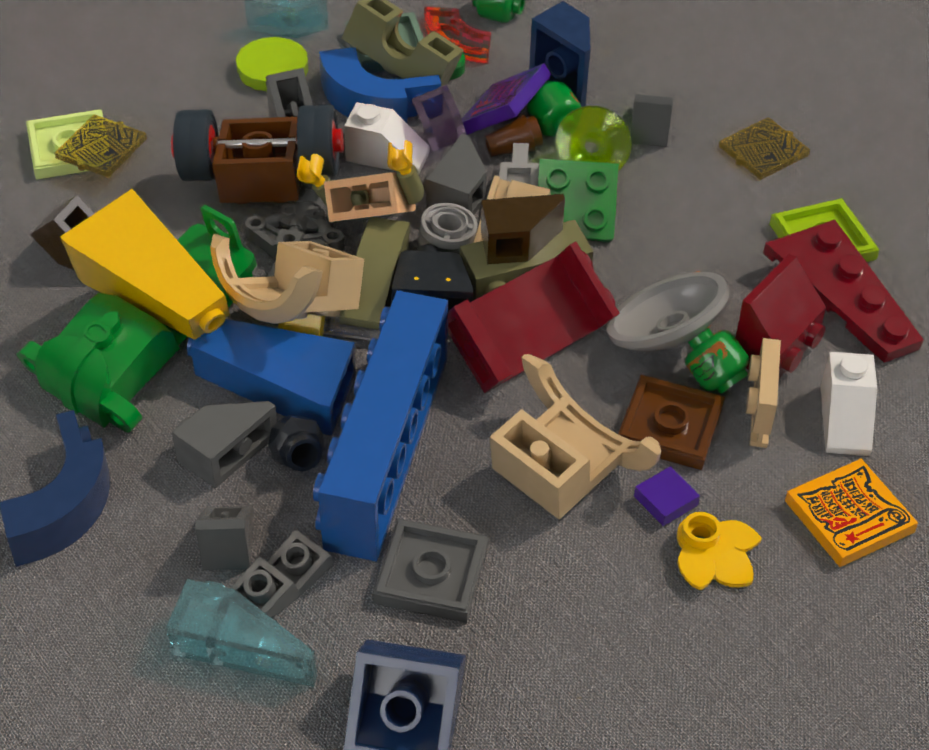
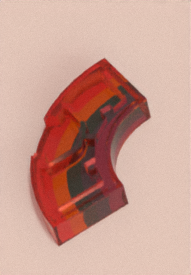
(449, 24)

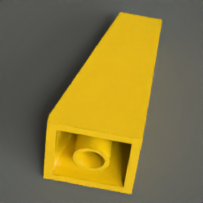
(137, 258)

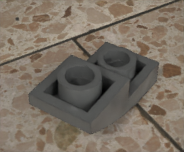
(285, 575)

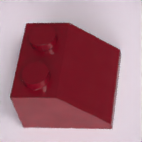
(785, 310)

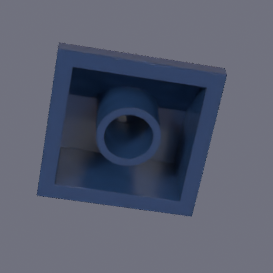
(563, 44)
(403, 698)

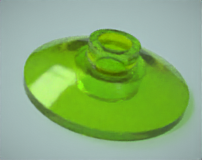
(596, 126)

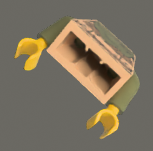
(367, 194)

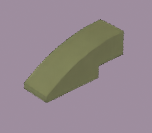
(381, 250)

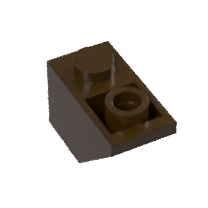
(519, 226)

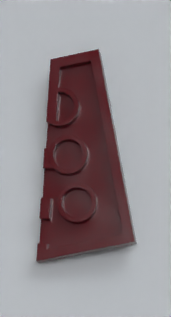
(849, 288)

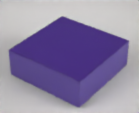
(666, 496)

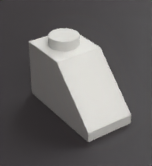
(370, 131)
(849, 403)

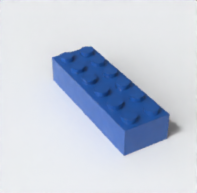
(382, 426)

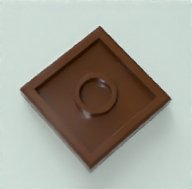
(676, 417)

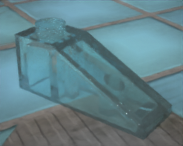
(230, 631)

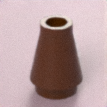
(518, 131)

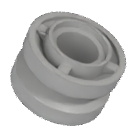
(447, 227)

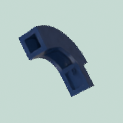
(66, 507)

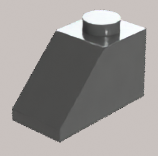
(223, 438)

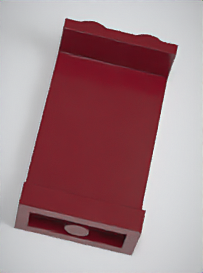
(531, 316)

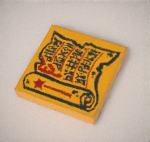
(851, 512)

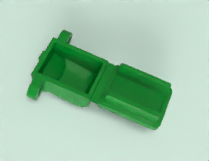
(118, 348)

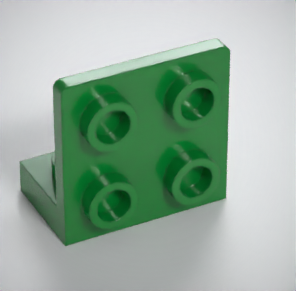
(588, 194)

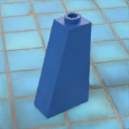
(288, 368)

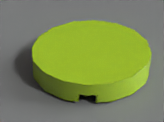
(269, 57)

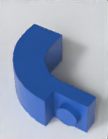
(348, 82)

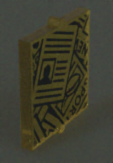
(101, 145)
(764, 148)

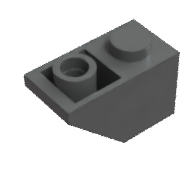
(457, 177)

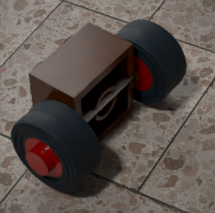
(255, 155)

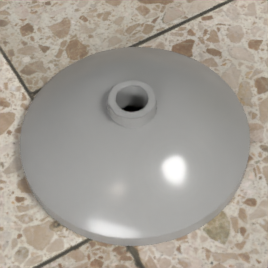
(669, 312)

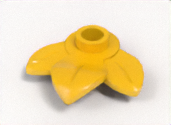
(717, 555)

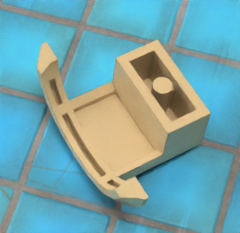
(304, 281)
(564, 449)

